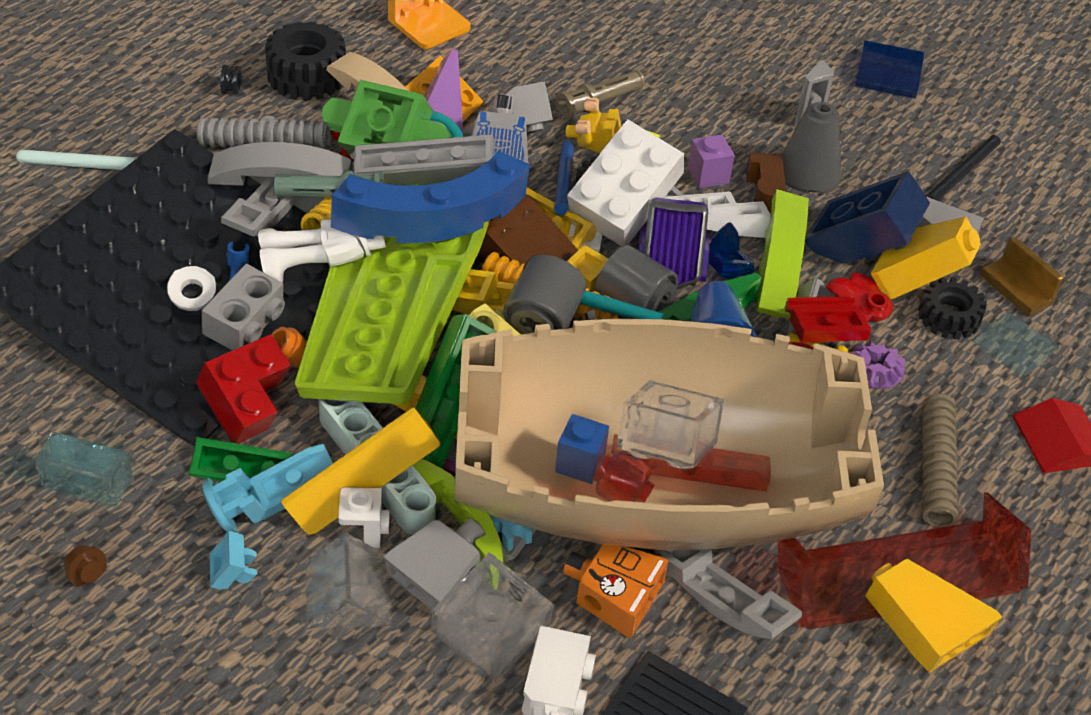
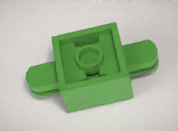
(381, 116)

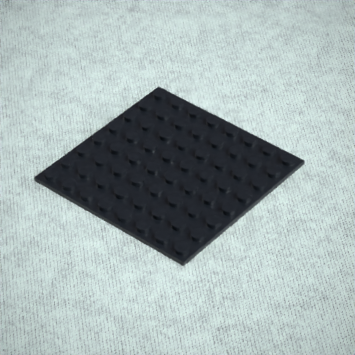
(102, 275)

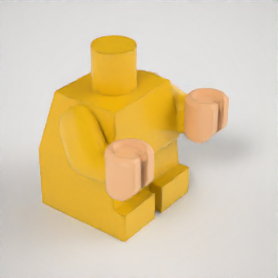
(595, 128)

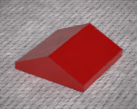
(1056, 434)

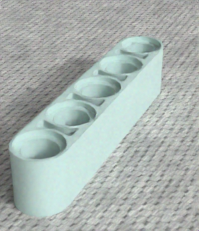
(408, 494)

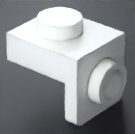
(364, 508)

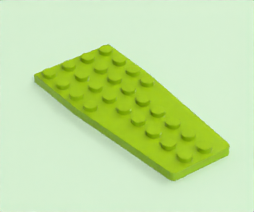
(384, 319)

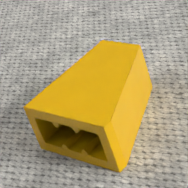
(930, 255)
(929, 613)

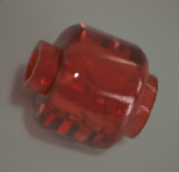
(623, 478)

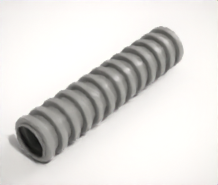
(254, 131)

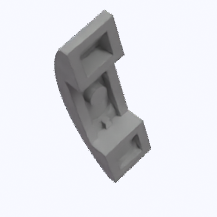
(274, 158)
(259, 211)
(727, 596)

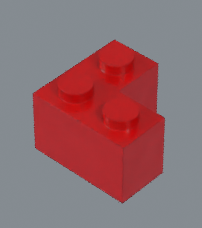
(238, 386)

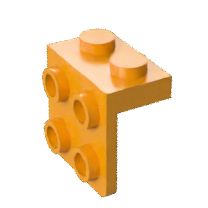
(427, 21)

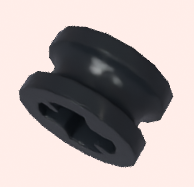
(230, 79)

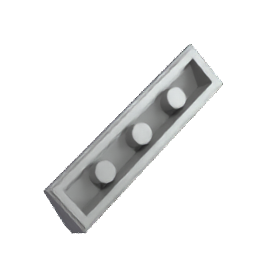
(424, 159)

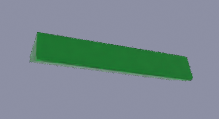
(441, 392)
(218, 458)

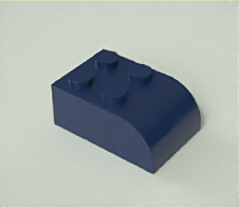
(869, 220)

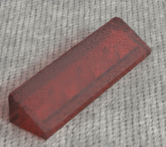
(718, 468)

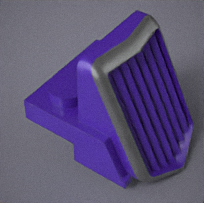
(677, 238)

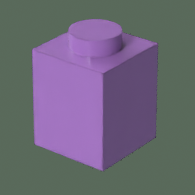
(710, 161)

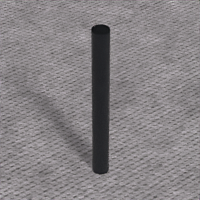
(964, 168)

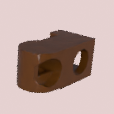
(768, 174)

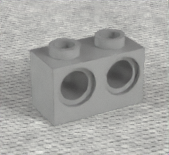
(243, 308)

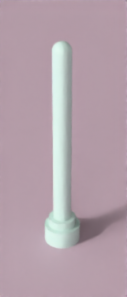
(73, 159)

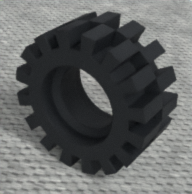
(950, 321)

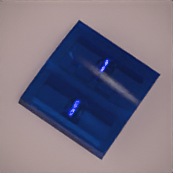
(890, 69)

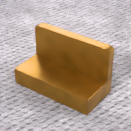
(1023, 278)

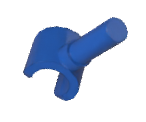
(236, 260)

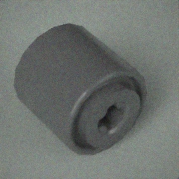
(637, 280)
(544, 294)

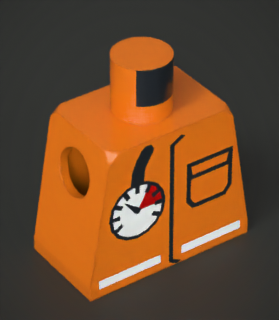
(617, 584)

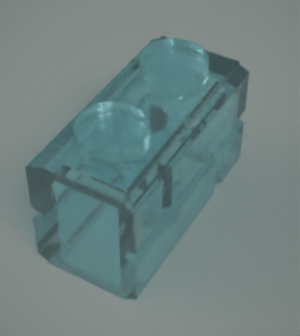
(84, 469)

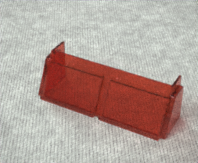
(977, 557)

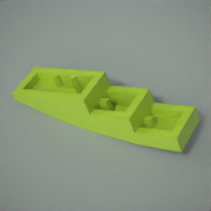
(782, 253)

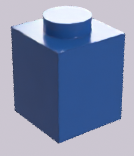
(581, 448)

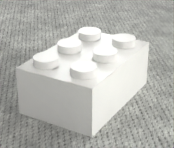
(624, 180)

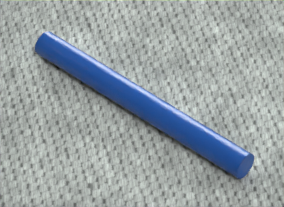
(564, 177)

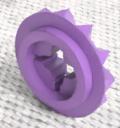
(877, 375)

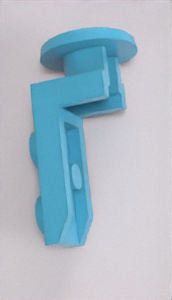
(263, 493)

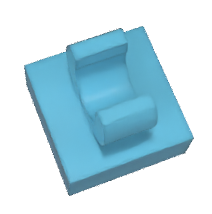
(229, 562)

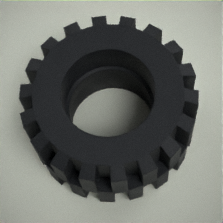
(299, 60)

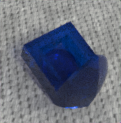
(726, 254)

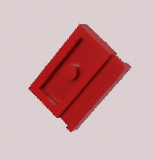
(827, 319)

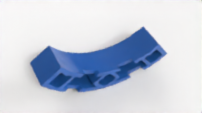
(430, 210)

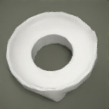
(187, 276)

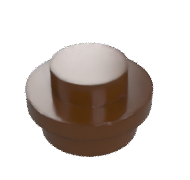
(84, 565)

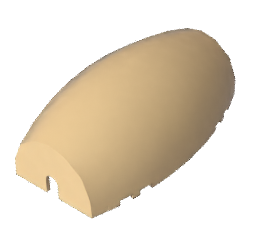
(778, 403)

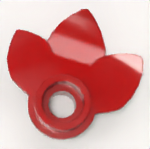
(873, 303)

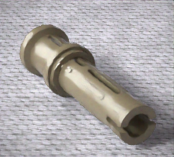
(573, 102)

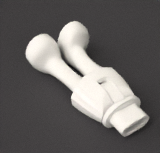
(327, 247)

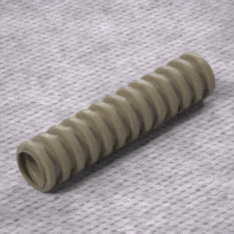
(939, 460)

